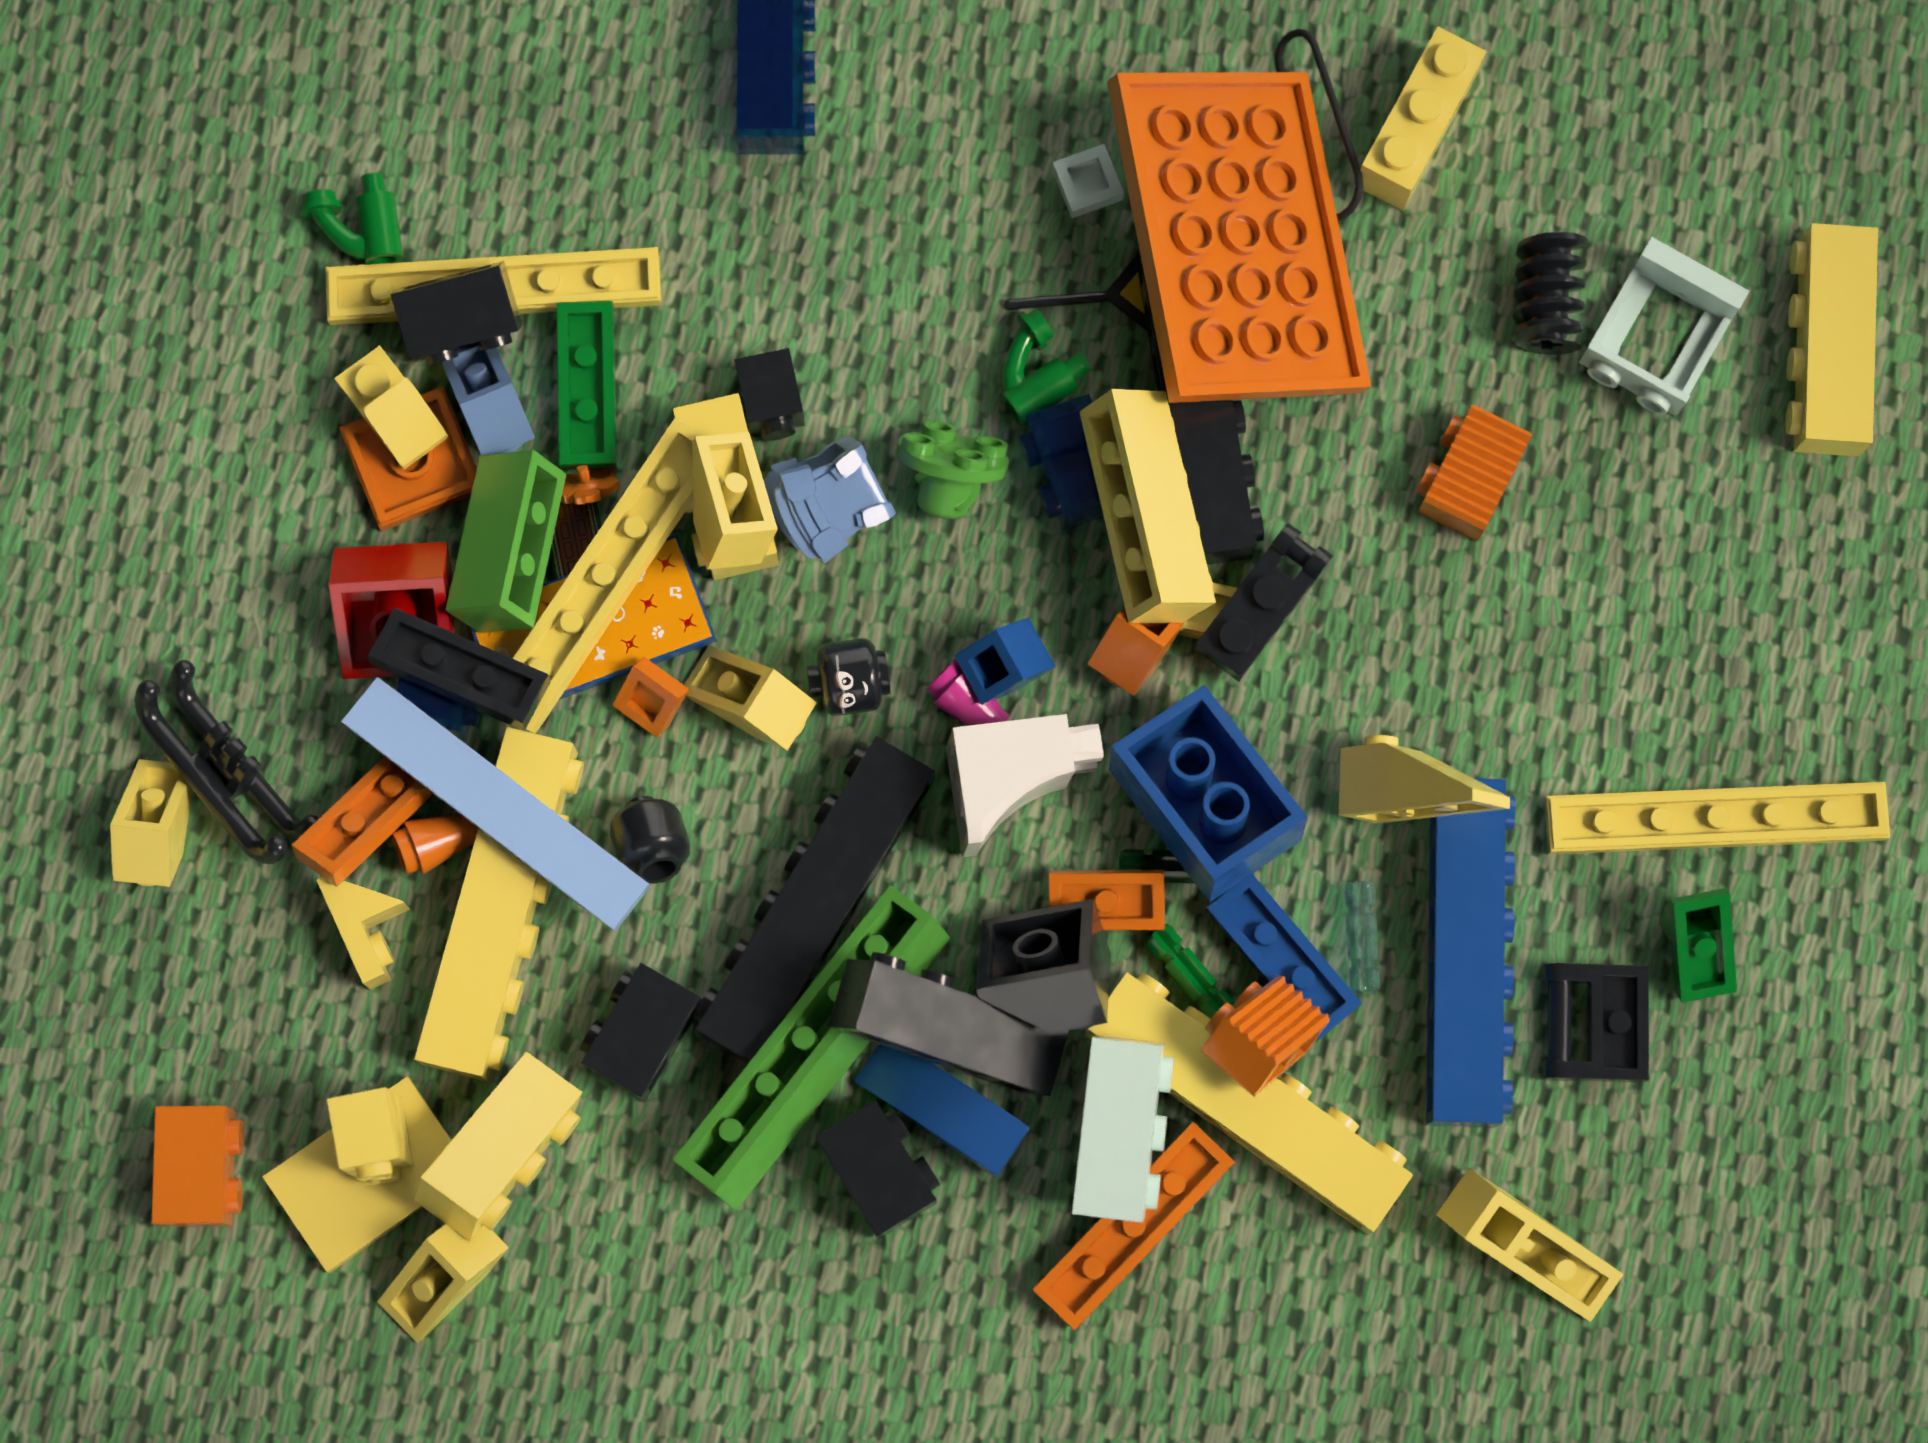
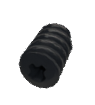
(1545, 292)

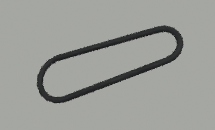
(1335, 108)

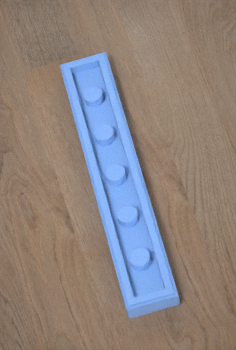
(496, 804)

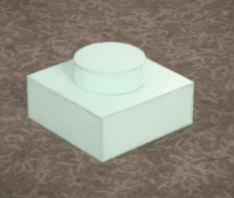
(1087, 181)

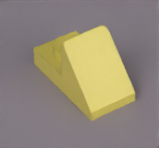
(392, 407)
(355, 912)

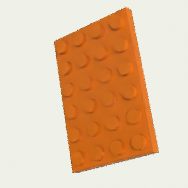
(1238, 235)

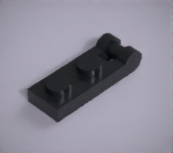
(1262, 604)

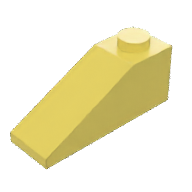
(1401, 784)
(1529, 1244)

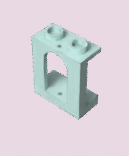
(1692, 283)

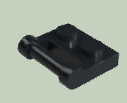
(1614, 1022)

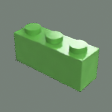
(506, 541)

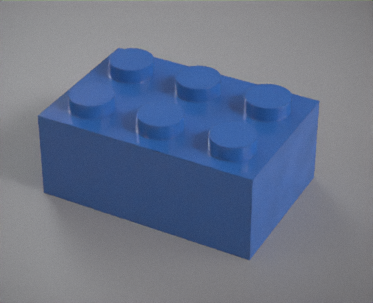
(1207, 793)

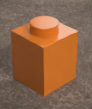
(1132, 651)

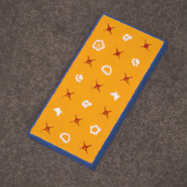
(655, 622)

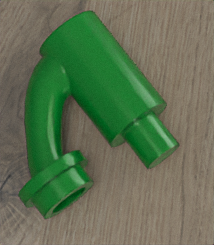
(377, 217)
(1047, 384)

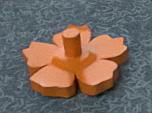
(589, 485)

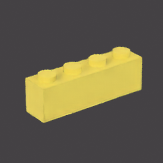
(1834, 340)
(1147, 506)

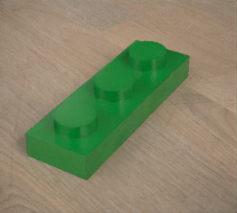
(586, 385)

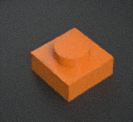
(650, 697)

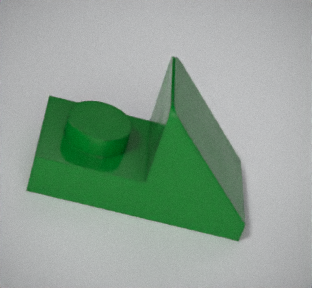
(1701, 944)

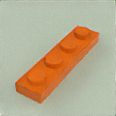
(1118, 1246)

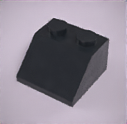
(1047, 966)

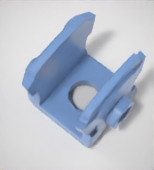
(826, 498)

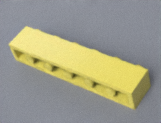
(494, 923)
(1277, 1124)

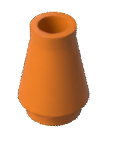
(431, 841)

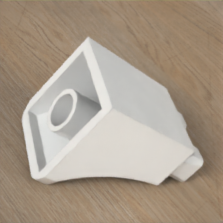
(1011, 764)

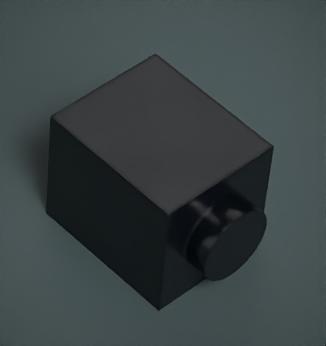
(770, 394)

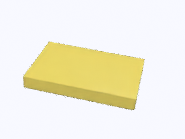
(345, 1214)

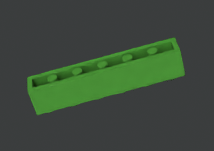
(800, 1059)

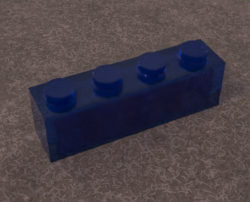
(774, 76)

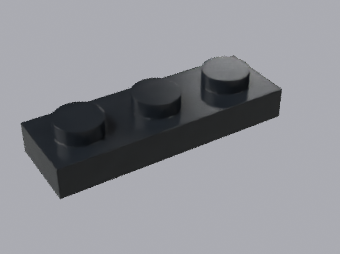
(459, 669)

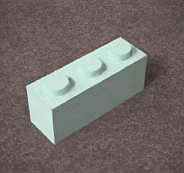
(1121, 1129)

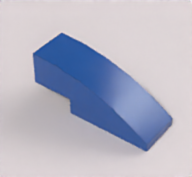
(943, 1108)

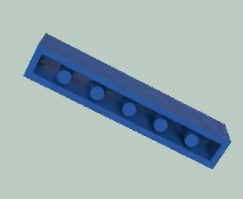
(1468, 967)

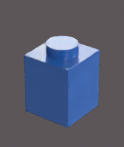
(1004, 661)

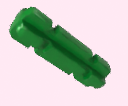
(1187, 971)

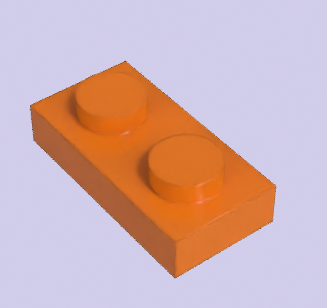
(1121, 896)

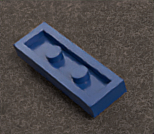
(1279, 948)

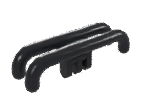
(219, 768)

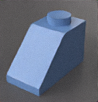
(488, 400)

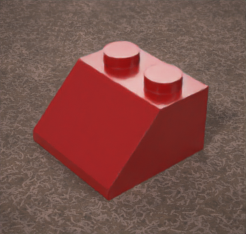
(374, 580)

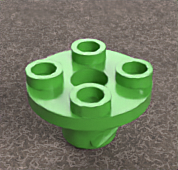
(951, 467)

